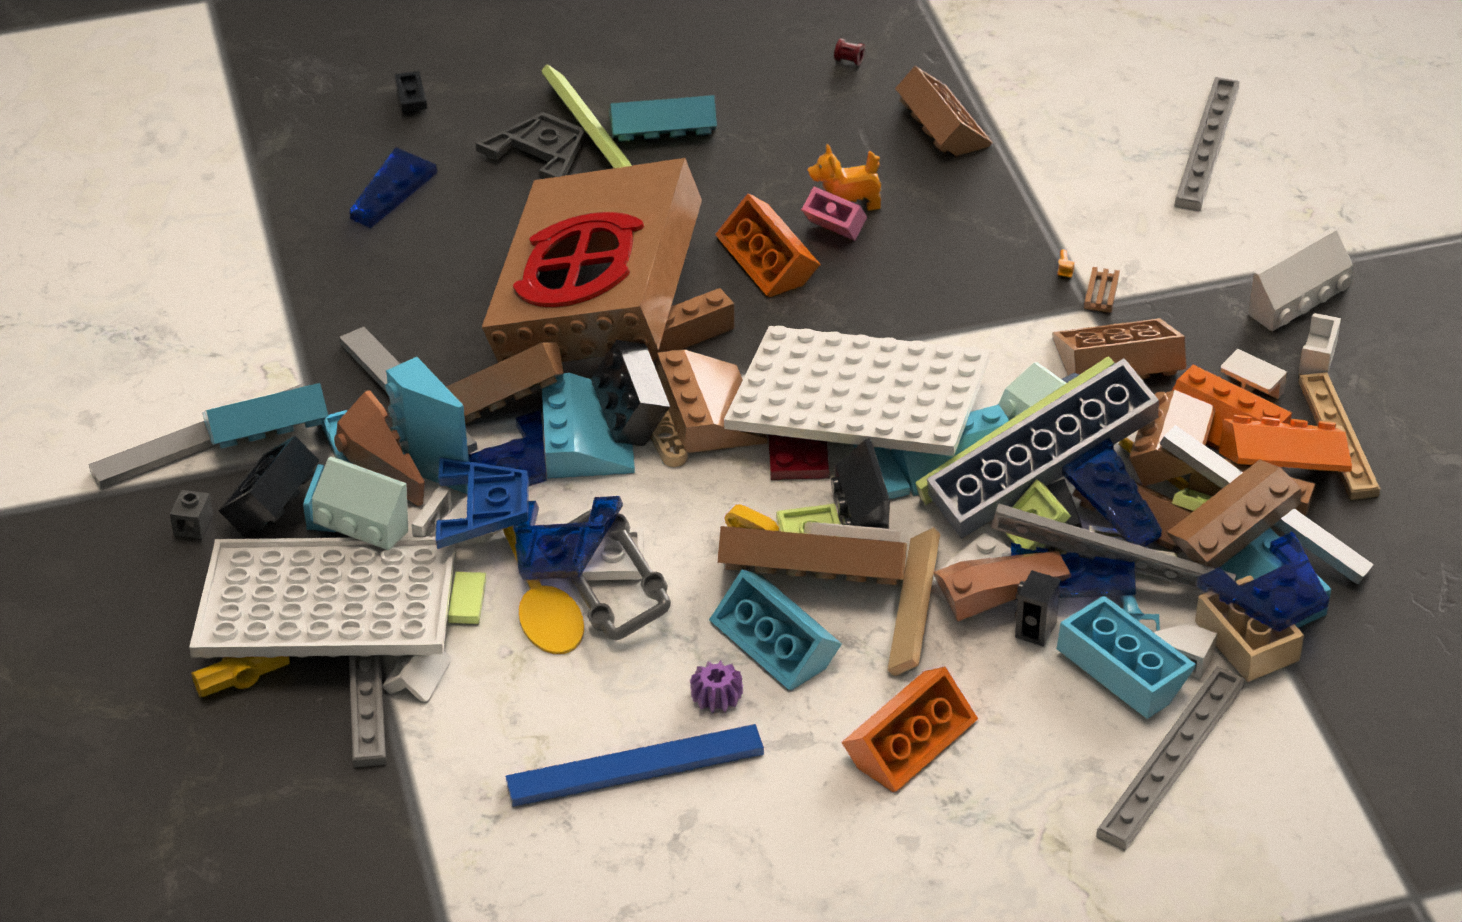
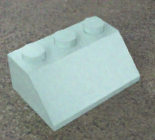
(1028, 389)
(361, 503)

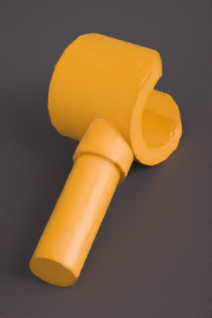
(1065, 267)

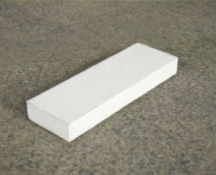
(852, 531)

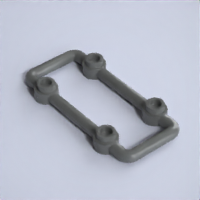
(653, 585)

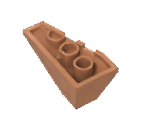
(372, 445)
(989, 582)

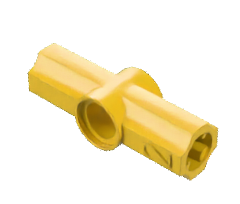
(234, 671)

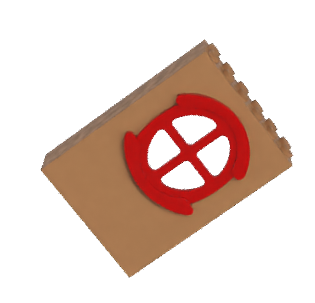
(620, 215)

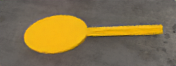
(548, 614)

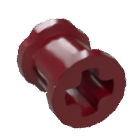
(849, 52)

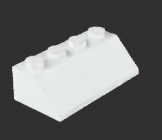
(1300, 280)

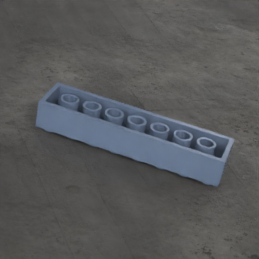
(1040, 445)

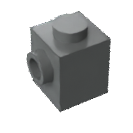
(191, 514)

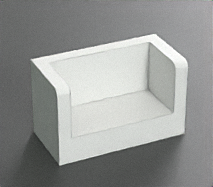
(1320, 345)

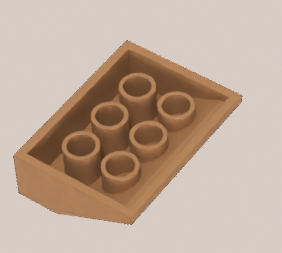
(1145, 345)
(699, 399)

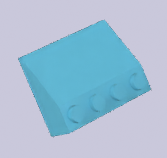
(426, 418)
(578, 432)

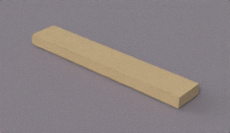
(1327, 407)
(914, 602)

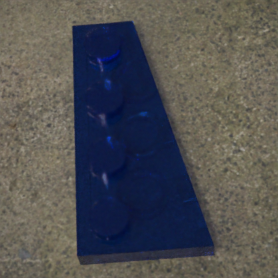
(391, 185)
(1108, 487)
(1091, 576)

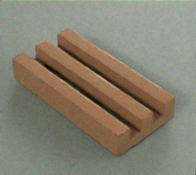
(1104, 277)

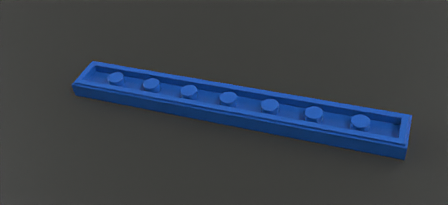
(634, 765)

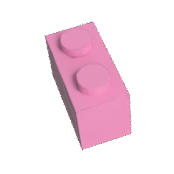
(834, 213)

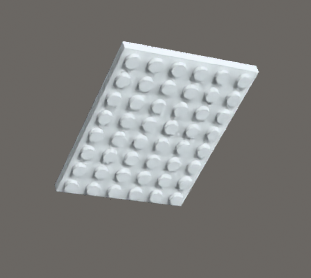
(859, 390)
(324, 598)

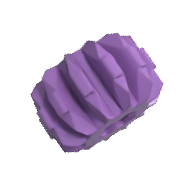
(716, 686)

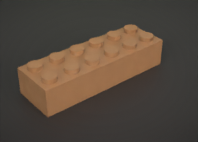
(812, 553)

